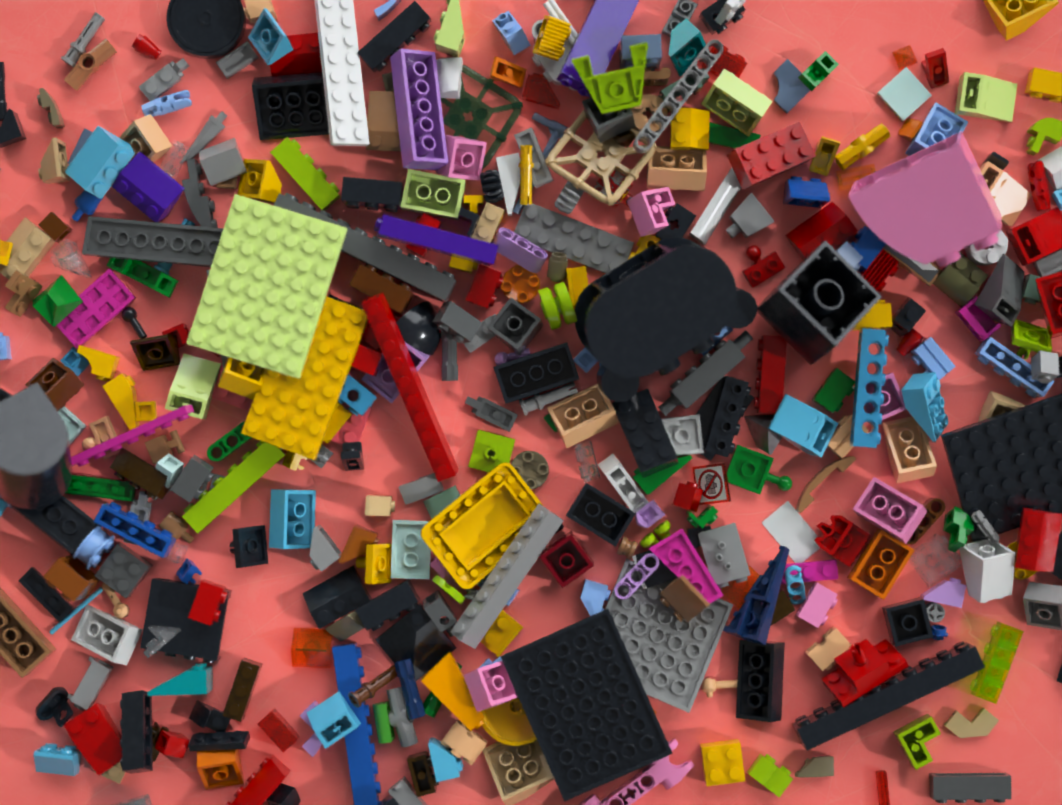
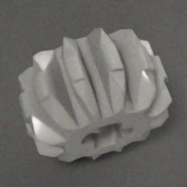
(568, 198)

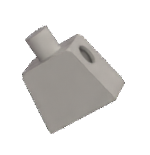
(749, 218)

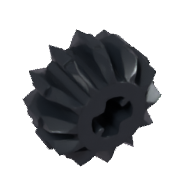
(491, 186)

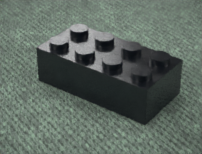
(536, 373)
(645, 433)

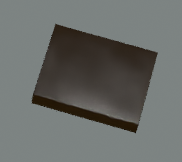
(156, 351)

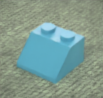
(445, 764)

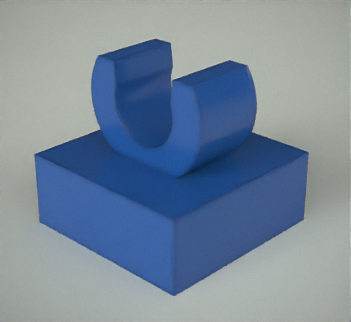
(187, 570)

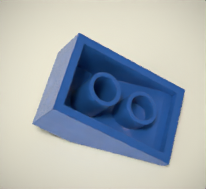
(805, 193)

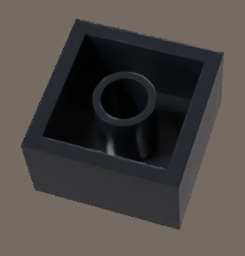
(907, 621)

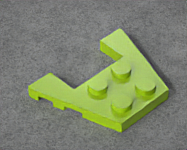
(615, 88)

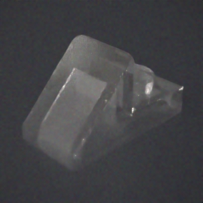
(163, 634)

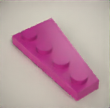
(684, 560)

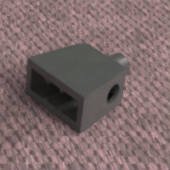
(437, 607)

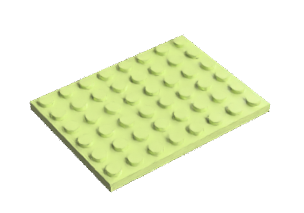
(267, 286)

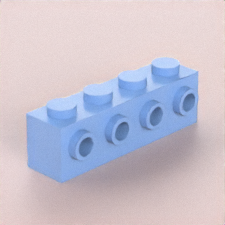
(1011, 365)

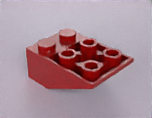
(1037, 236)

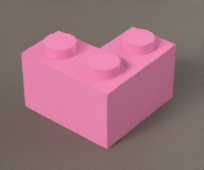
(649, 210)

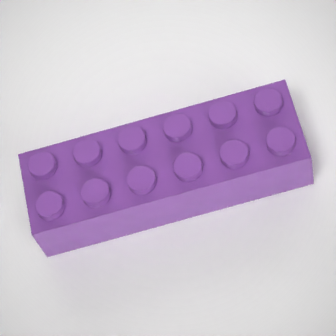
(419, 109)

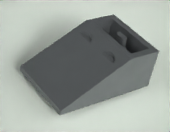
(1003, 292)

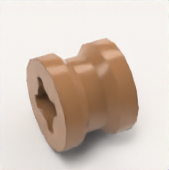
(627, 548)

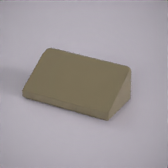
(346, 626)

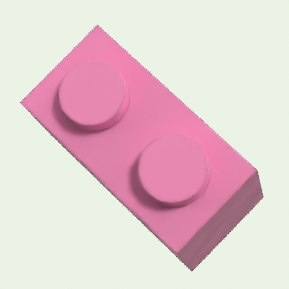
(817, 604)

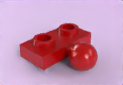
(763, 267)

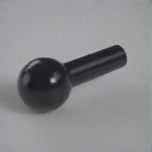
(129, 315)

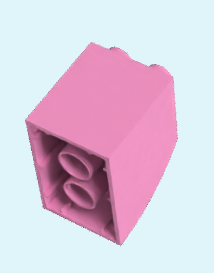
(930, 203)

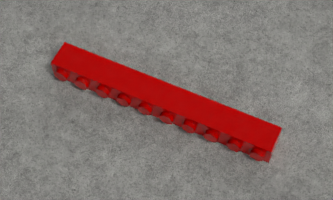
(410, 386)

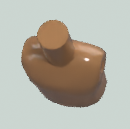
(176, 526)

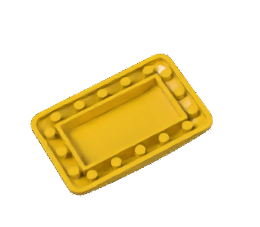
(480, 525)

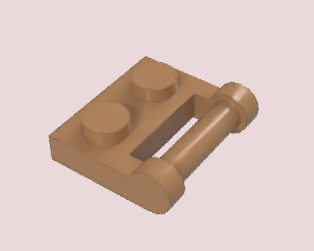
(656, 78)

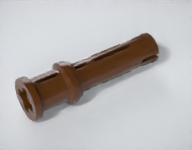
(368, 690)

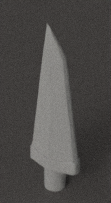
(209, 131)

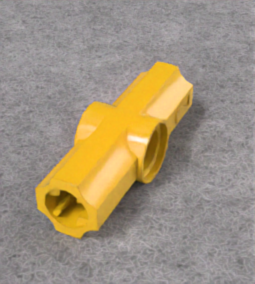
(862, 146)

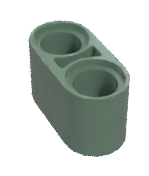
(440, 501)

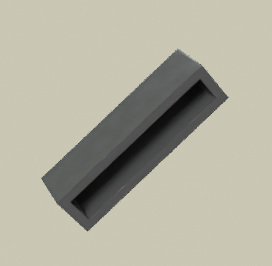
(970, 787)

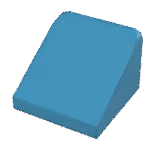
(75, 361)

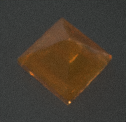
(904, 57)

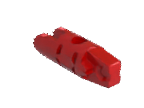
(1039, 185)

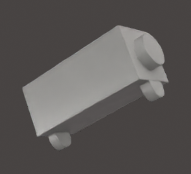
(91, 684)
(405, 793)

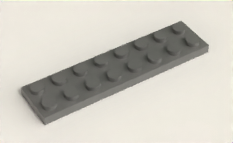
(151, 241)

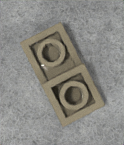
(48, 103)

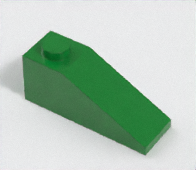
(653, 481)

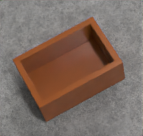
(71, 578)

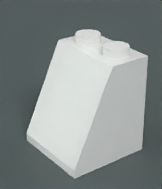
(988, 570)

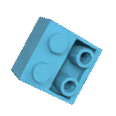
(332, 719)
(57, 759)

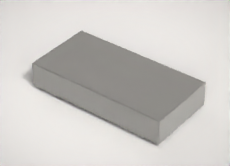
(237, 60)
(1049, 264)

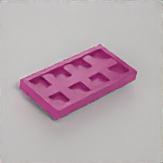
(100, 304)

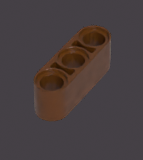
(931, 518)

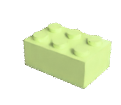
(736, 102)
(433, 194)

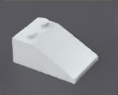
(106, 635)

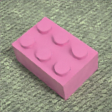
(890, 510)

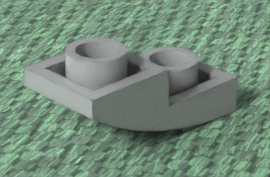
(681, 11)
(420, 488)

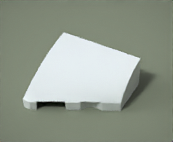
(449, 77)

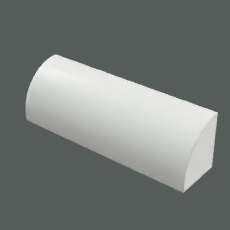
(716, 208)

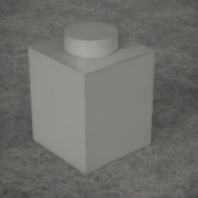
(1044, 366)

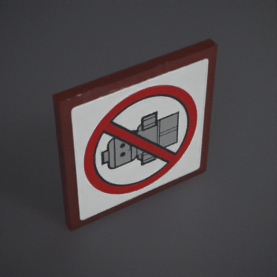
(714, 483)

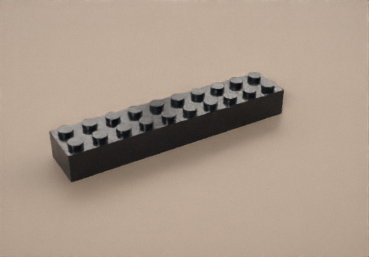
(890, 695)

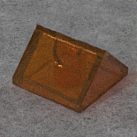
(311, 648)

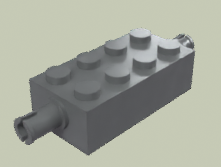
(708, 373)

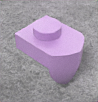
(649, 515)

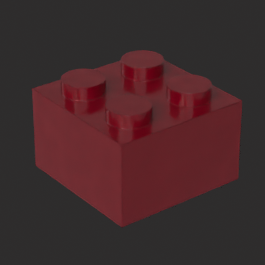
(566, 559)

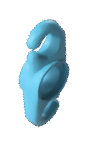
(800, 591)

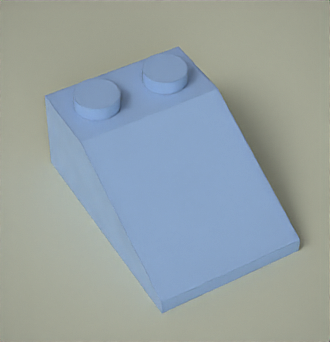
(937, 126)

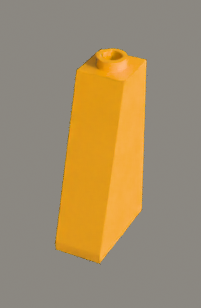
(449, 686)

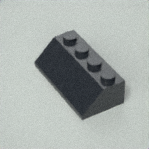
(760, 681)

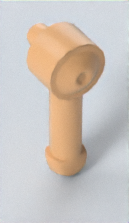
(120, 609)
(710, 685)

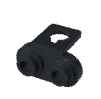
(53, 705)

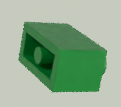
(834, 390)

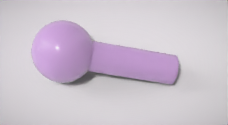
(503, 357)

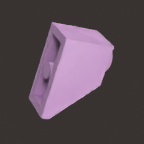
(946, 593)

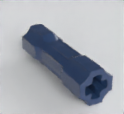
(410, 690)

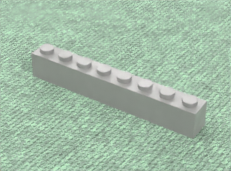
(506, 576)

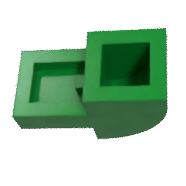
(818, 71)
(959, 526)

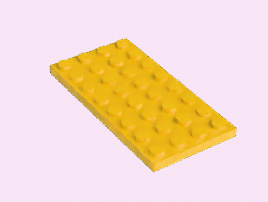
(298, 411)

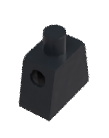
(906, 317)

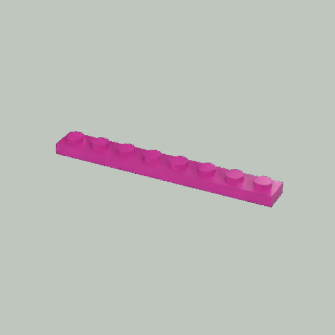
(132, 436)

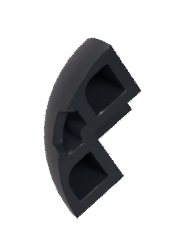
(418, 328)

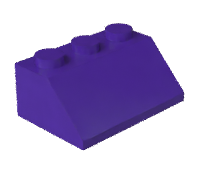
(148, 187)

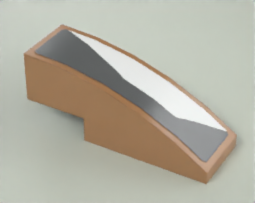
(925, 272)

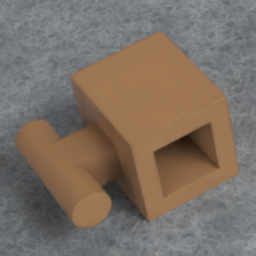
(161, 446)

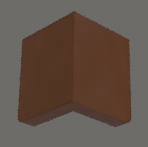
(55, 227)

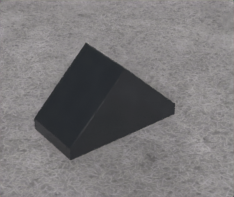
(11, 129)

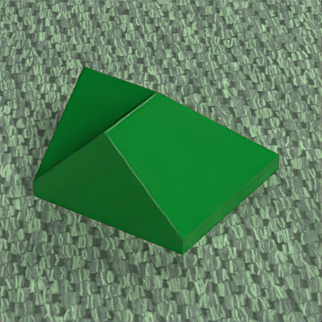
(57, 301)

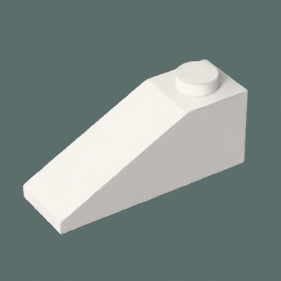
(510, 179)
(623, 483)

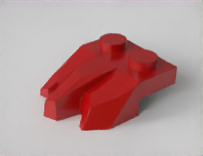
(842, 539)

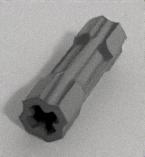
(449, 366)

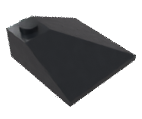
(416, 638)

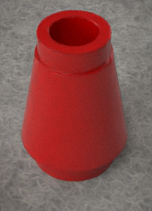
(146, 47)
(909, 342)

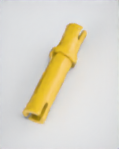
(526, 174)

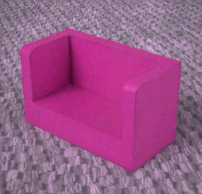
(976, 320)

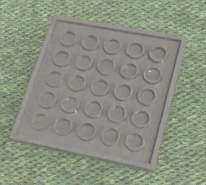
(665, 652)

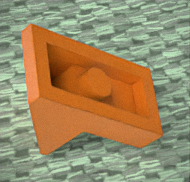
(507, 72)

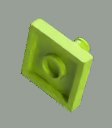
(1030, 338)
(490, 451)

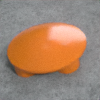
(520, 284)

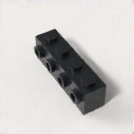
(395, 37)
(726, 416)
(136, 732)

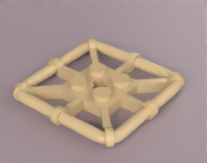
(600, 166)

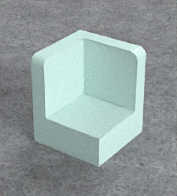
(170, 467)

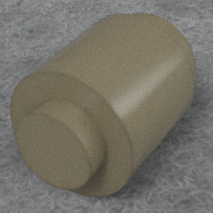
(557, 266)

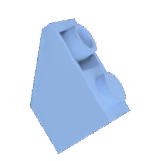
(511, 32)
(594, 595)

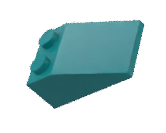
(190, 682)

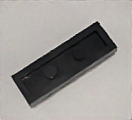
(46, 595)
(219, 741)

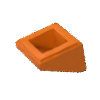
(910, 129)

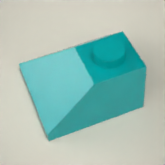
(685, 45)

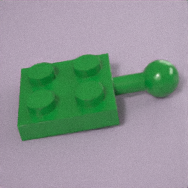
(751, 469)

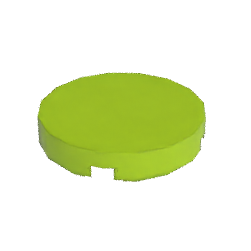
(452, 592)

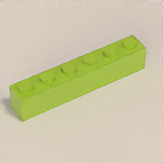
(232, 486)

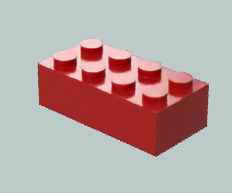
(771, 155)

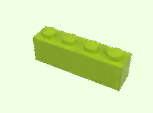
(305, 174)

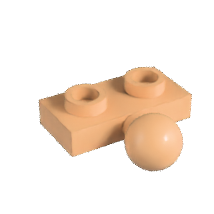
(102, 431)

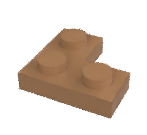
(25, 291)

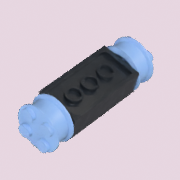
(70, 530)

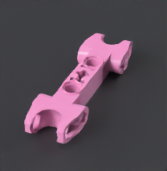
(659, 771)

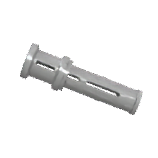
(78, 47)
(538, 401)

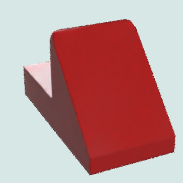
(936, 68)

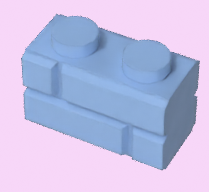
(932, 358)

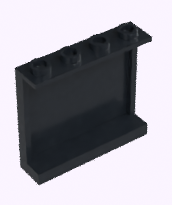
(170, 607)

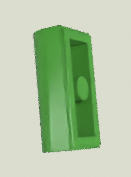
(384, 730)

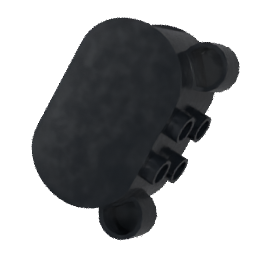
(656, 311)

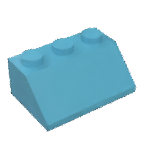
(100, 162)
(291, 518)

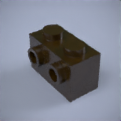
(422, 773)

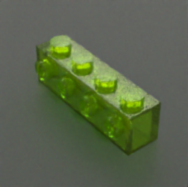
(997, 661)

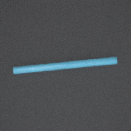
(76, 610)

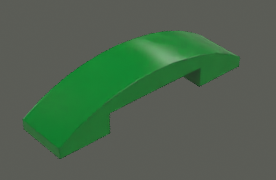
(145, 274)

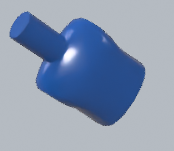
(86, 203)

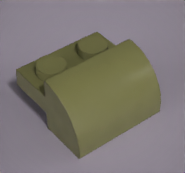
(960, 280)

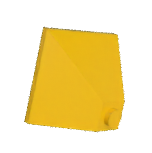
(1016, 16)

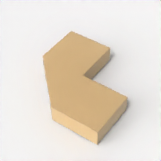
(979, 726)

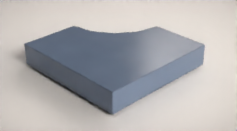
(790, 88)

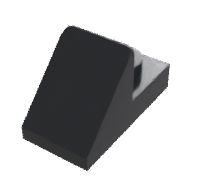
(352, 456)
(208, 716)

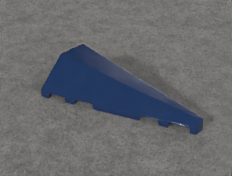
(756, 614)

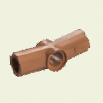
(99, 55)

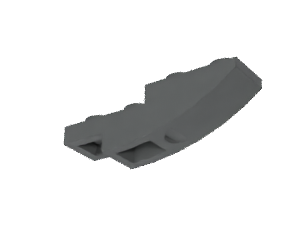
(201, 206)

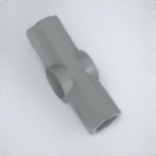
(399, 718)

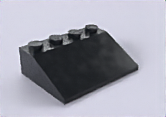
(290, 106)

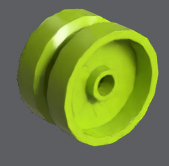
(556, 306)

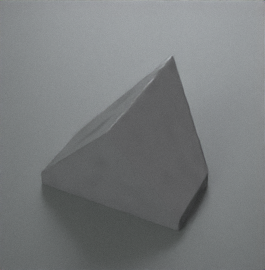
(762, 436)

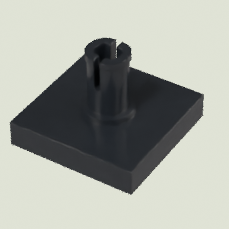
(249, 546)

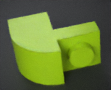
(1044, 129)

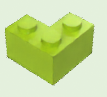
(912, 740)

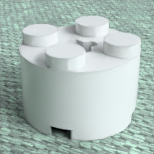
(988, 256)

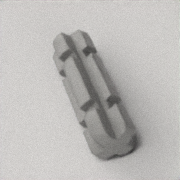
(985, 527)

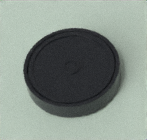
(206, 26)

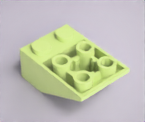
(451, 34)
(985, 97)
(193, 385)

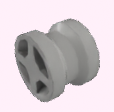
(938, 612)

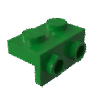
(708, 516)

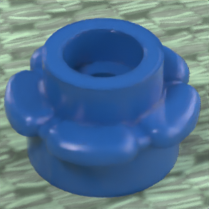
(939, 632)

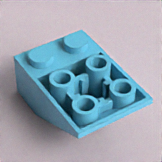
(925, 403)
(803, 426)

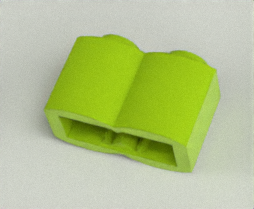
(770, 775)

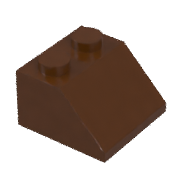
(57, 383)

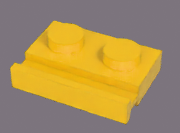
(501, 633)

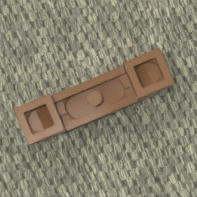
(805, 498)

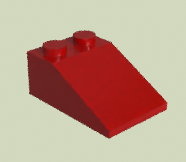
(1050, 297)
(96, 738)

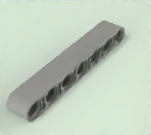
(685, 90)

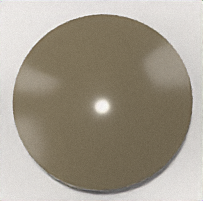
(532, 468)

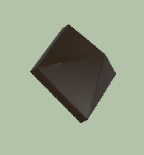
(625, 138)

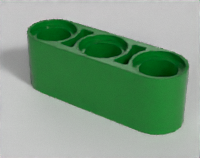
(223, 443)

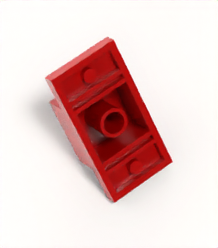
(863, 669)

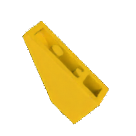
(123, 396)

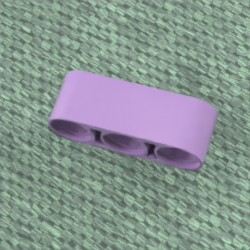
(520, 250)
(640, 567)

